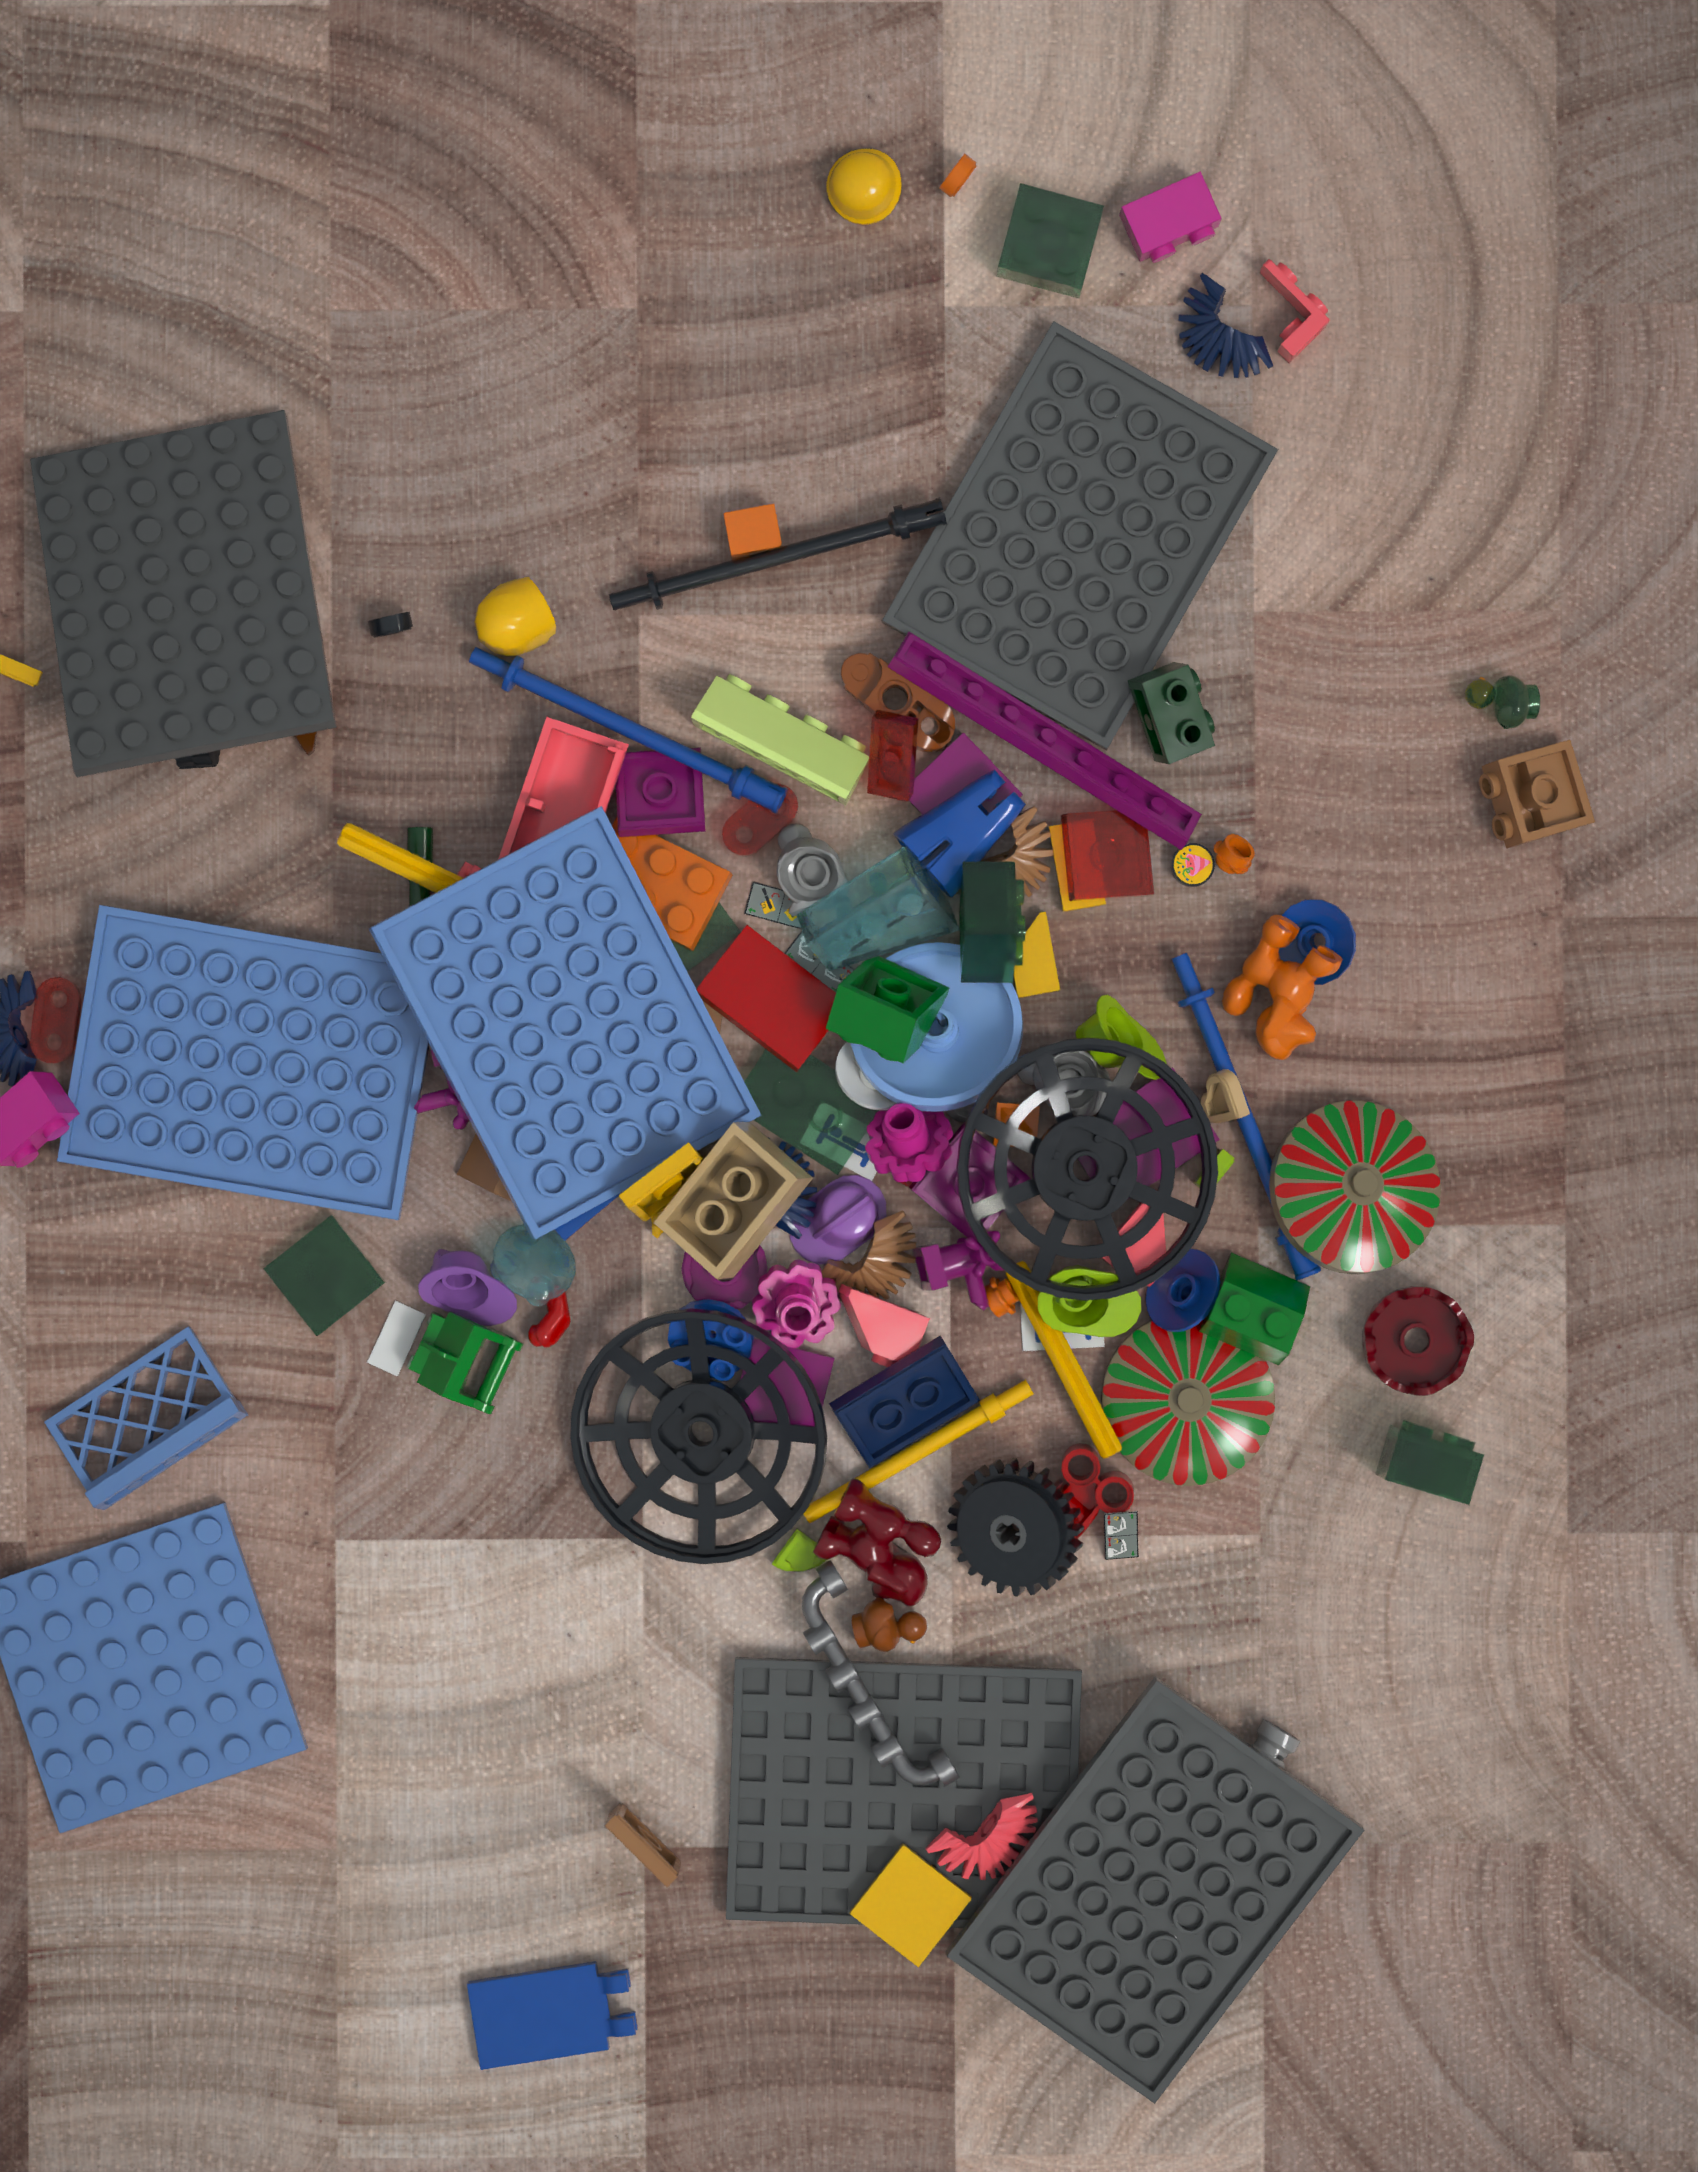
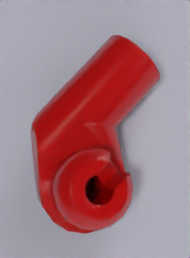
(552, 1324)

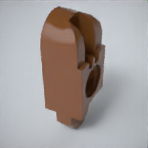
(869, 678)

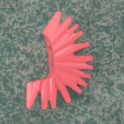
(990, 1841)

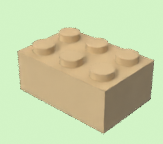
(733, 1200)

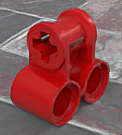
(1089, 1487)

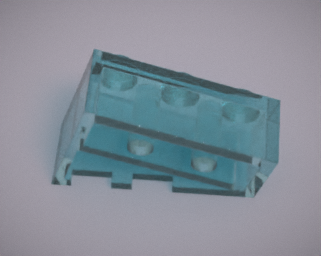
(877, 913)

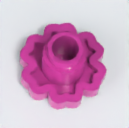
(908, 1142)
(796, 1303)

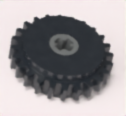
(1039, 1509)

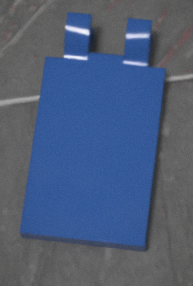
(547, 2014)

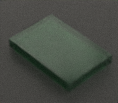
(808, 1109)

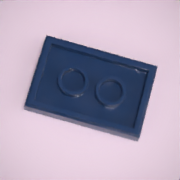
(904, 1401)

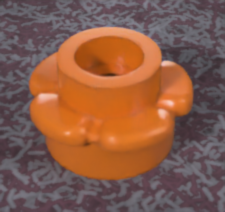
(1234, 854)
(1001, 1296)

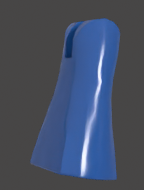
(959, 830)

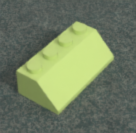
(780, 739)

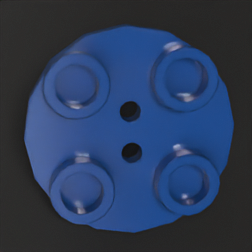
(725, 1336)

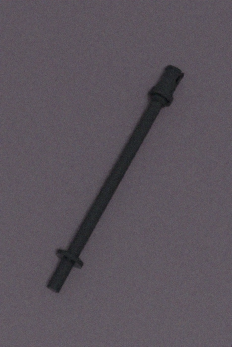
(898, 523)

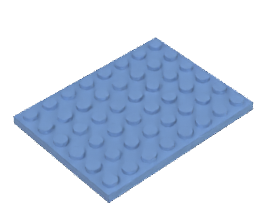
(564, 1021)
(245, 1064)

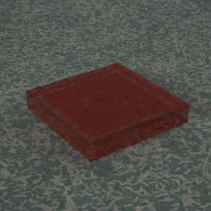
(1106, 856)

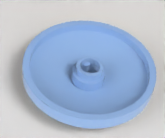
(966, 1045)

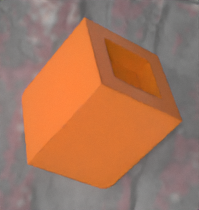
(752, 530)

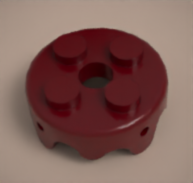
(1447, 1346)

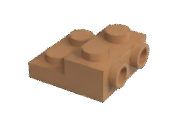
(1536, 794)

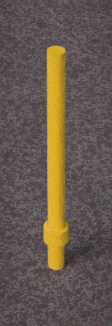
(990, 1409)

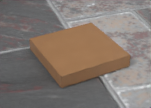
(643, 1844)

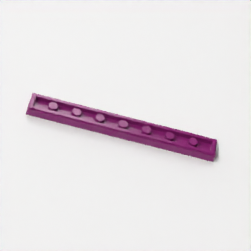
(1044, 740)

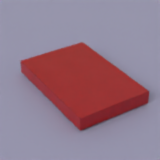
(769, 998)

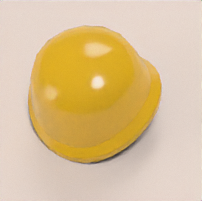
(864, 186)

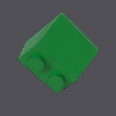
(886, 1008)
(1257, 1310)

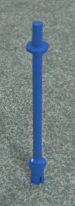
(740, 781)
(1197, 1000)

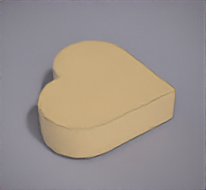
(1224, 1097)

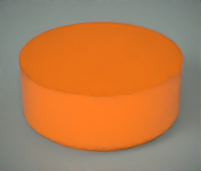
(958, 175)

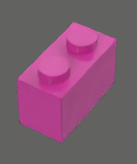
(1171, 218)
(31, 1115)

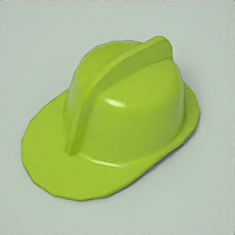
(1115, 1024)
(1089, 1317)

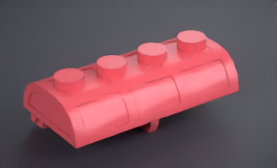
(566, 779)

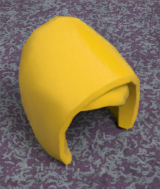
(514, 618)

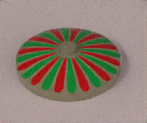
(1355, 1187)
(1187, 1404)

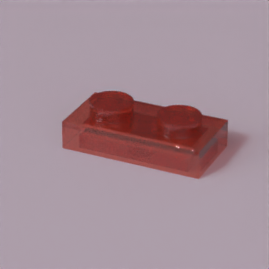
(892, 755)

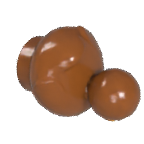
(880, 1628)

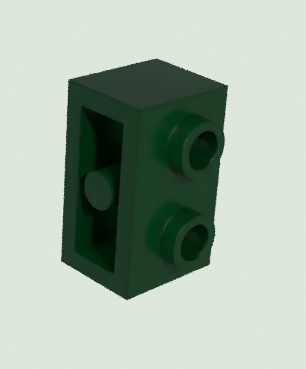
(1172, 712)

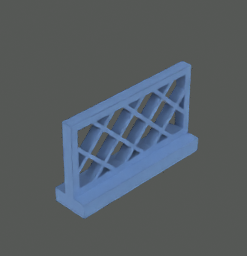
(165, 1450)

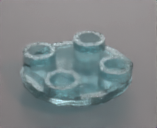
(533, 1267)

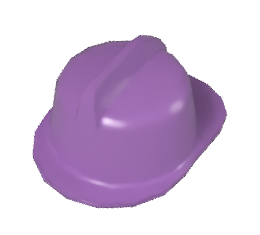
(841, 1219)
(463, 1286)

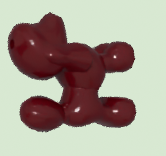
(870, 1545)

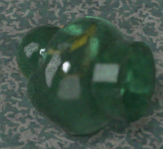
(1510, 699)

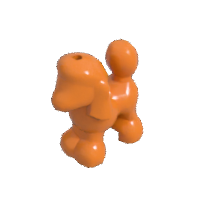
(1291, 986)

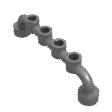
(864, 1709)

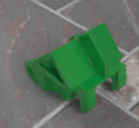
(449, 1354)

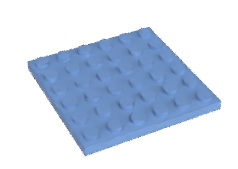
(144, 1668)

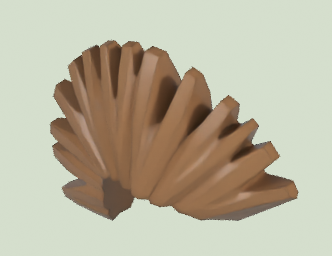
(1025, 852)
(878, 1267)

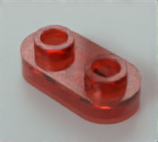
(761, 822)
(54, 1020)

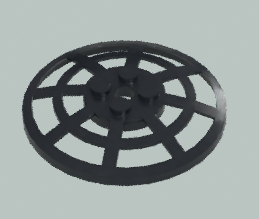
(1114, 1172)
(685, 1454)

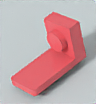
(1297, 333)

